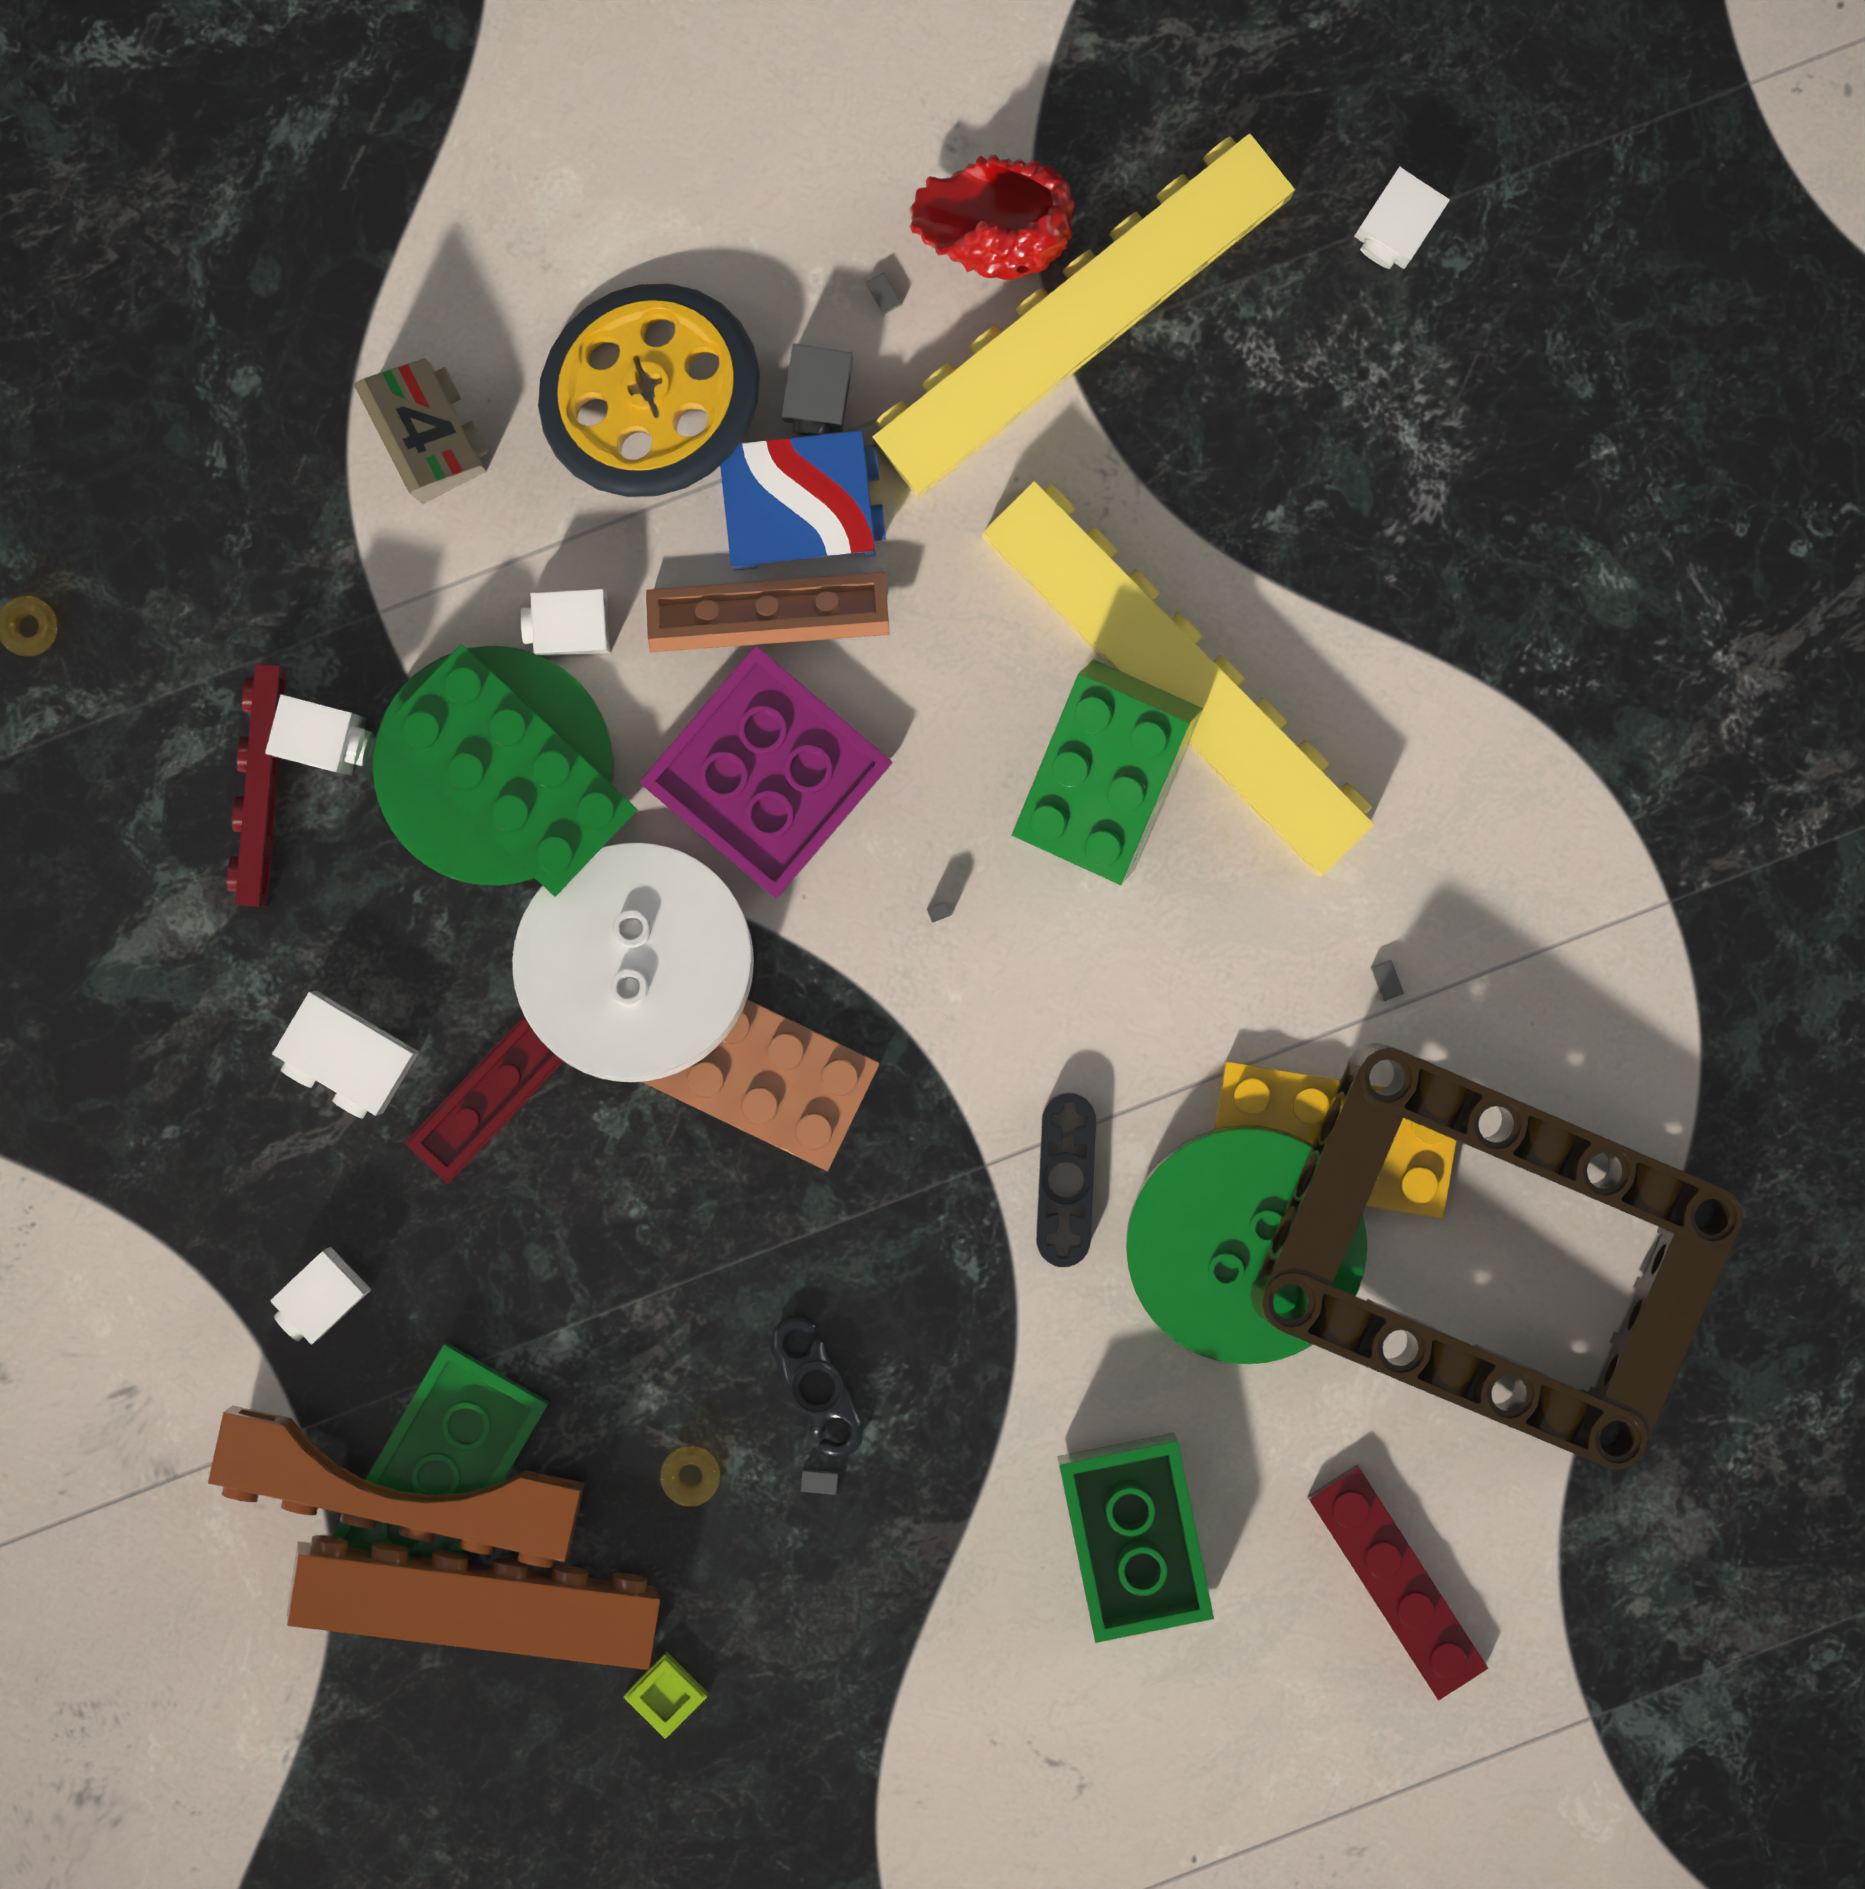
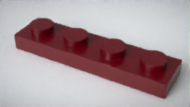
(256, 811)
(1397, 1582)

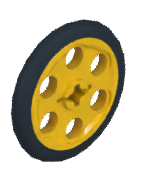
(673, 459)

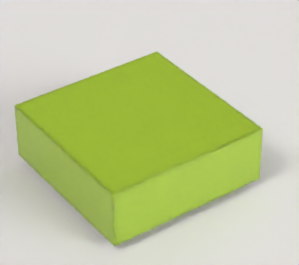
(665, 1695)

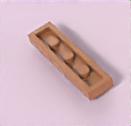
(767, 612)

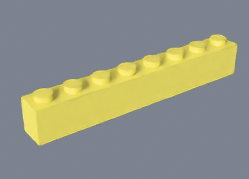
(1083, 314)
(1139, 639)

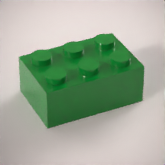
(1106, 771)
(1135, 1537)

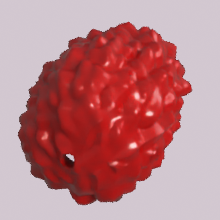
(996, 217)

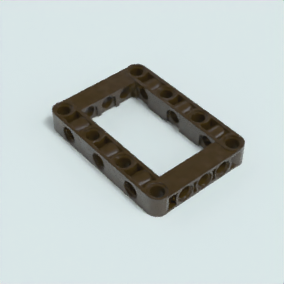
(1337, 1188)

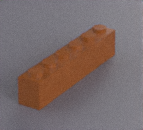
(473, 1604)

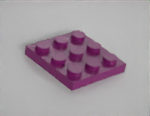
(766, 772)

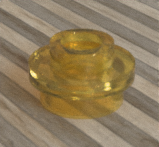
(10, 618)
(683, 1493)

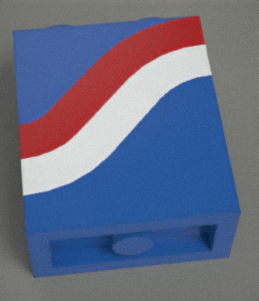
(801, 499)

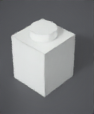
(1400, 220)
(567, 623)
(318, 1297)

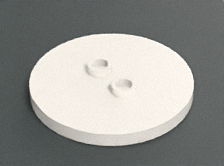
(634, 964)

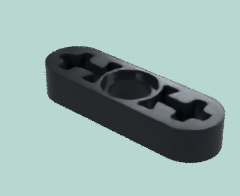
(1049, 1223)

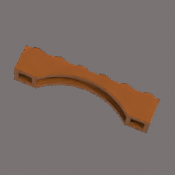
(275, 1459)

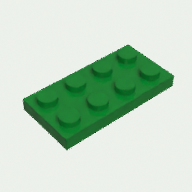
(508, 770)
(451, 1439)

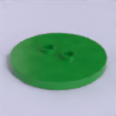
(430, 821)
(1205, 1233)

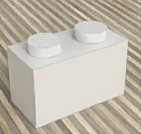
(319, 736)
(344, 1054)

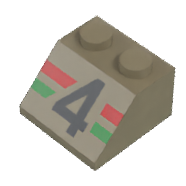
(422, 429)

